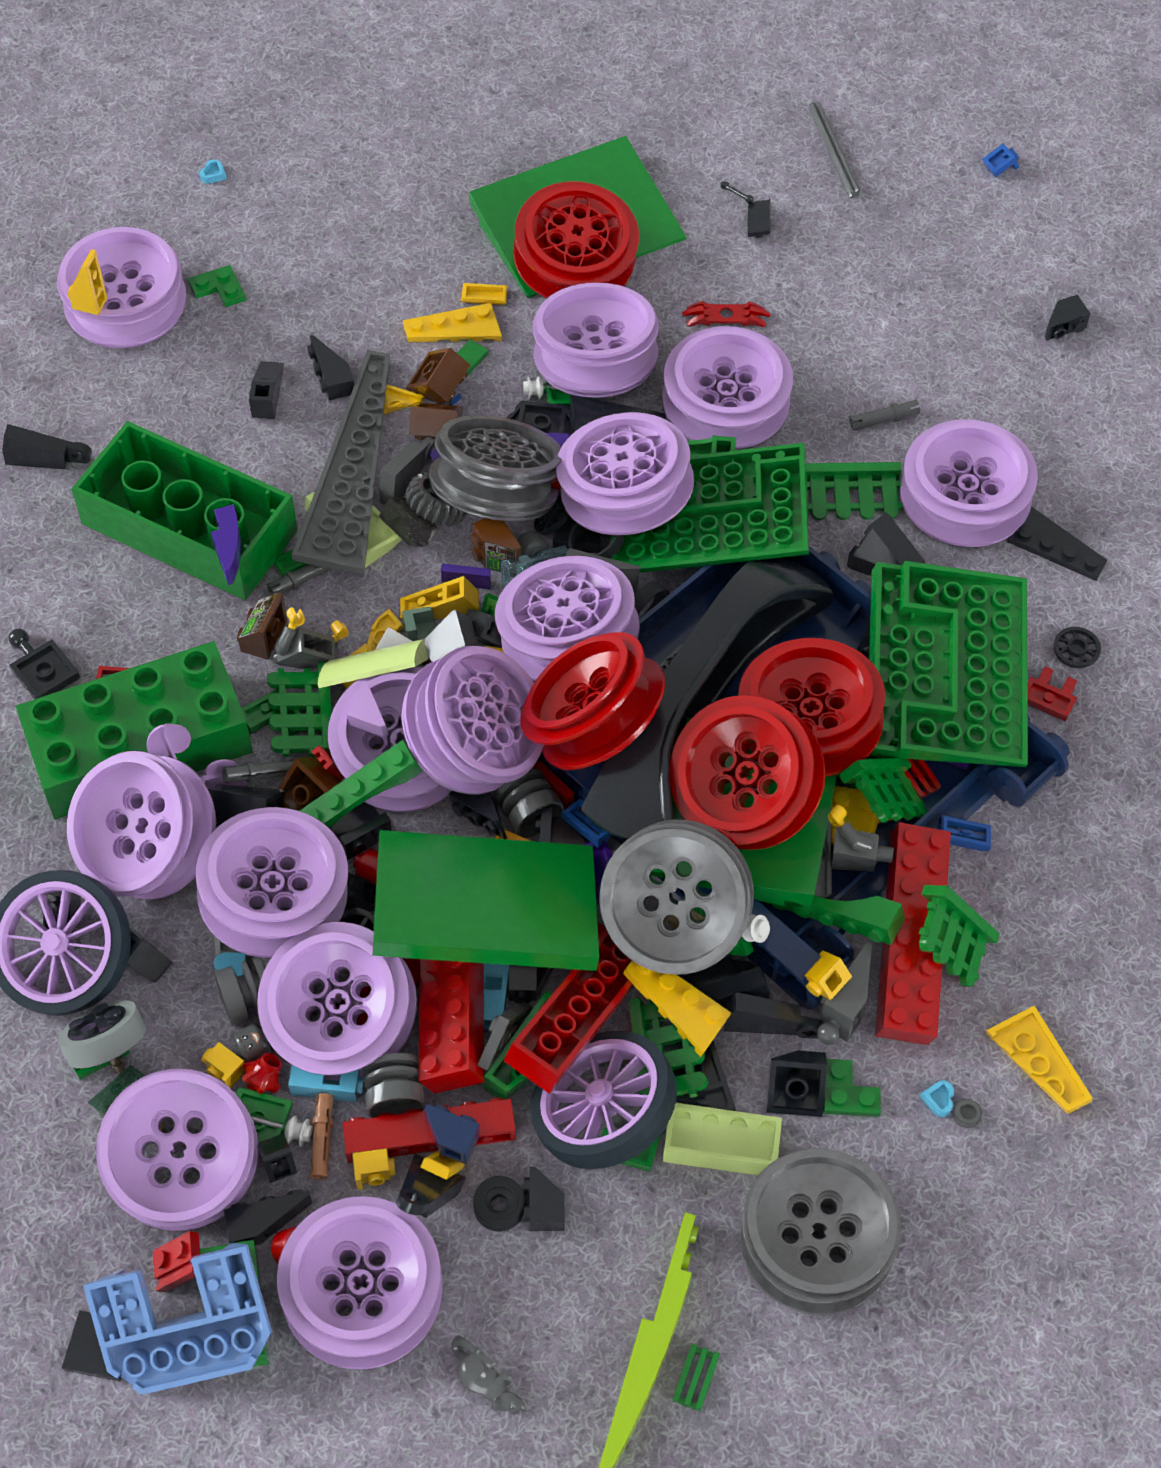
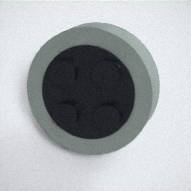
(102, 1035)

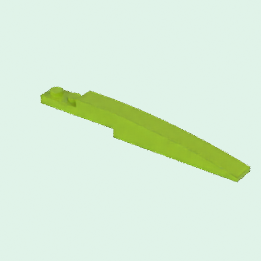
(651, 1347)

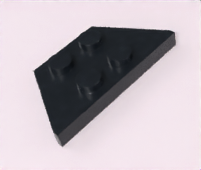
(544, 416)
(717, 1091)

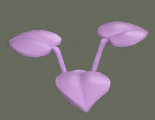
(173, 739)

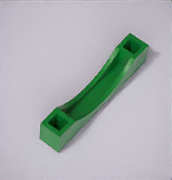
(385, 772)
(870, 917)

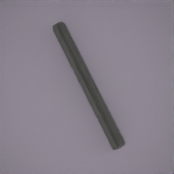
(834, 149)

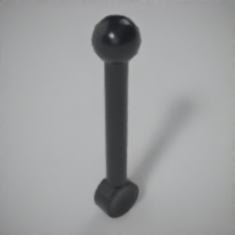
(748, 198)

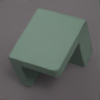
(418, 623)

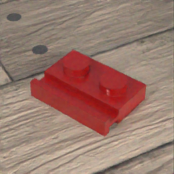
(173, 1261)

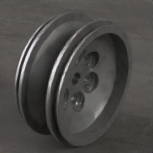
(495, 468)
(642, 930)
(860, 1203)

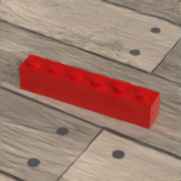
(411, 1135)

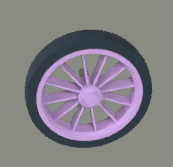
(59, 942)
(604, 1100)

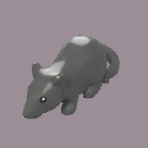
(479, 1377)

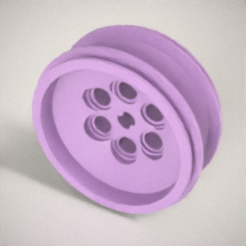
(140, 284)
(595, 339)
(466, 720)
(123, 808)
(136, 1122)

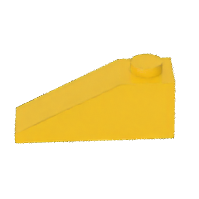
(88, 289)
(444, 598)

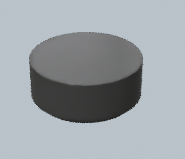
(967, 1113)

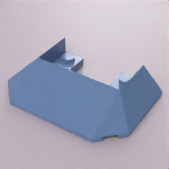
(188, 1347)

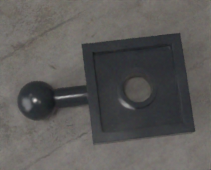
(45, 656)

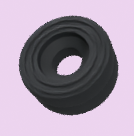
(499, 1187)

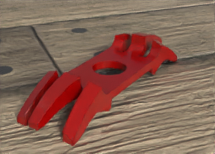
(710, 313)

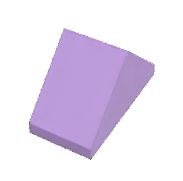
(365, 712)

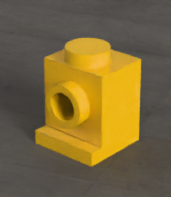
(827, 976)
(223, 1064)
(372, 1167)

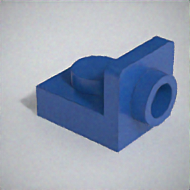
(1001, 160)

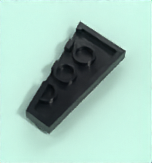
(588, 409)
(1057, 545)

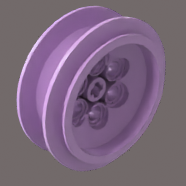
(727, 385)
(625, 473)
(968, 482)
(560, 606)
(353, 746)
(275, 841)
(289, 999)
(365, 1231)

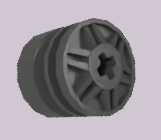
(524, 801)
(240, 991)
(393, 1085)

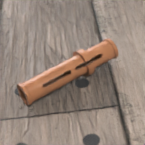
(321, 1138)

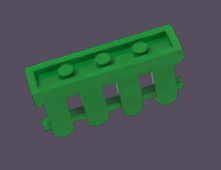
(856, 475)
(299, 701)
(886, 788)
(955, 933)
(641, 1018)

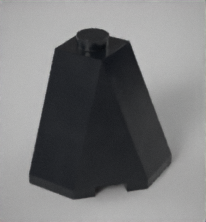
(884, 544)
(233, 800)
(527, 982)

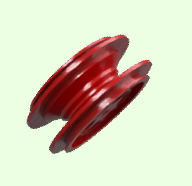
(570, 217)
(829, 689)
(592, 700)
(728, 730)

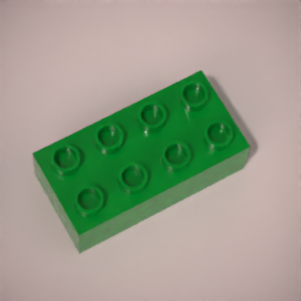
(165, 501)
(117, 712)

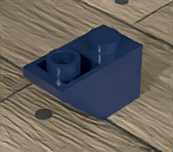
(452, 1134)

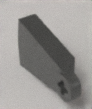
(403, 467)

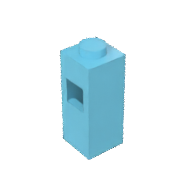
(495, 991)
(310, 1084)

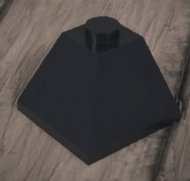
(797, 1083)

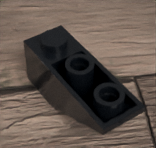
(334, 371)
(265, 390)
(479, 810)
(264, 1218)

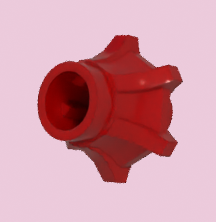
(263, 1073)

